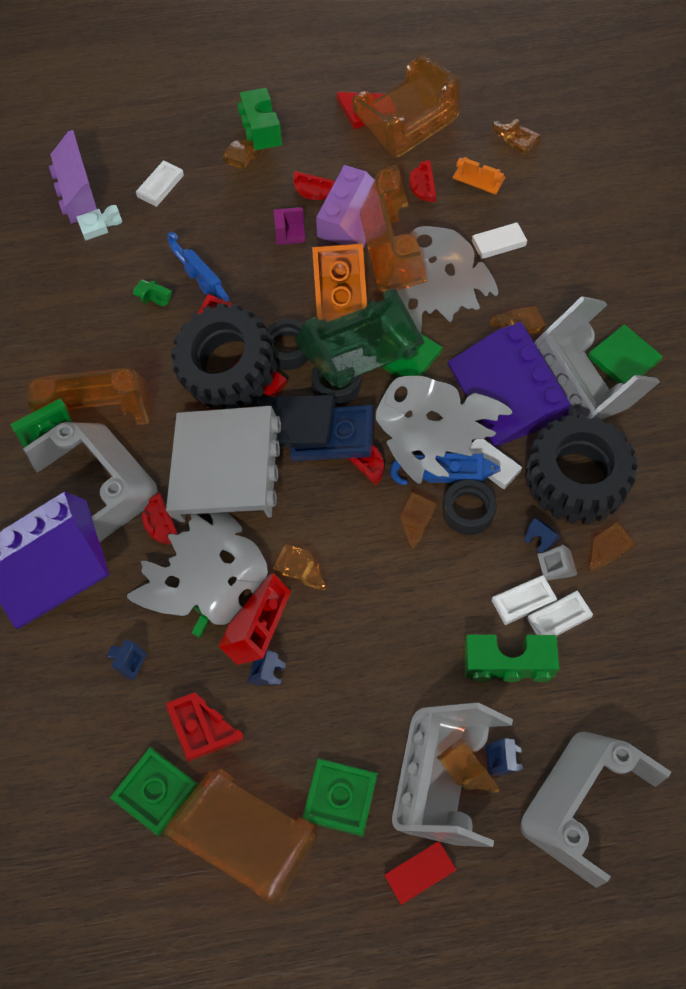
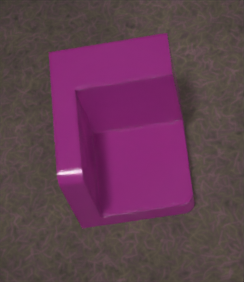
(289, 226)

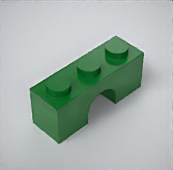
(258, 119)
(486, 661)

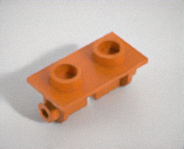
(484, 178)

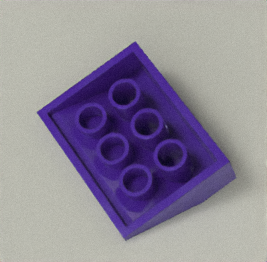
(515, 374)
(48, 558)

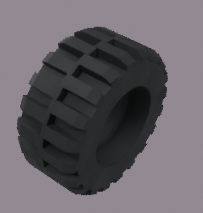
(208, 332)
(585, 438)

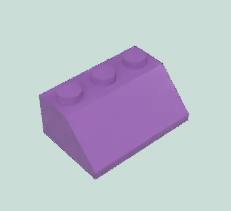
(71, 178)
(340, 214)

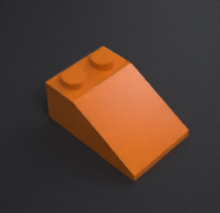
(339, 280)

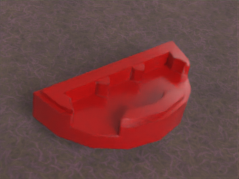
(422, 182)
(312, 186)
(371, 467)
(157, 520)

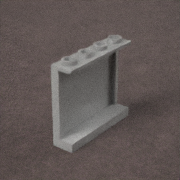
(224, 462)

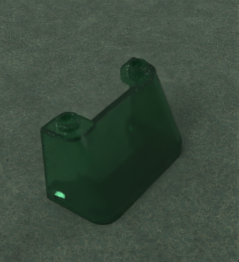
(360, 340)

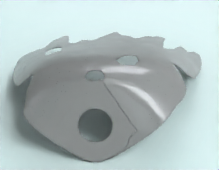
(445, 291)
(431, 437)
(203, 572)

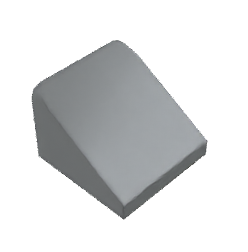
(557, 563)

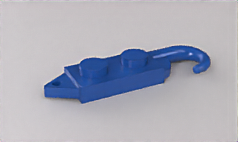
(197, 269)
(458, 466)

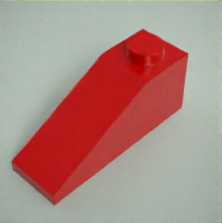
(255, 623)

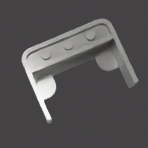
(564, 352)
(123, 493)
(426, 792)
(550, 814)

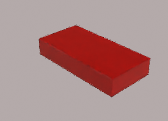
(420, 873)

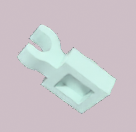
(96, 224)

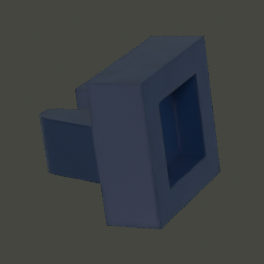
(542, 529)
(127, 659)
(262, 670)
(502, 757)

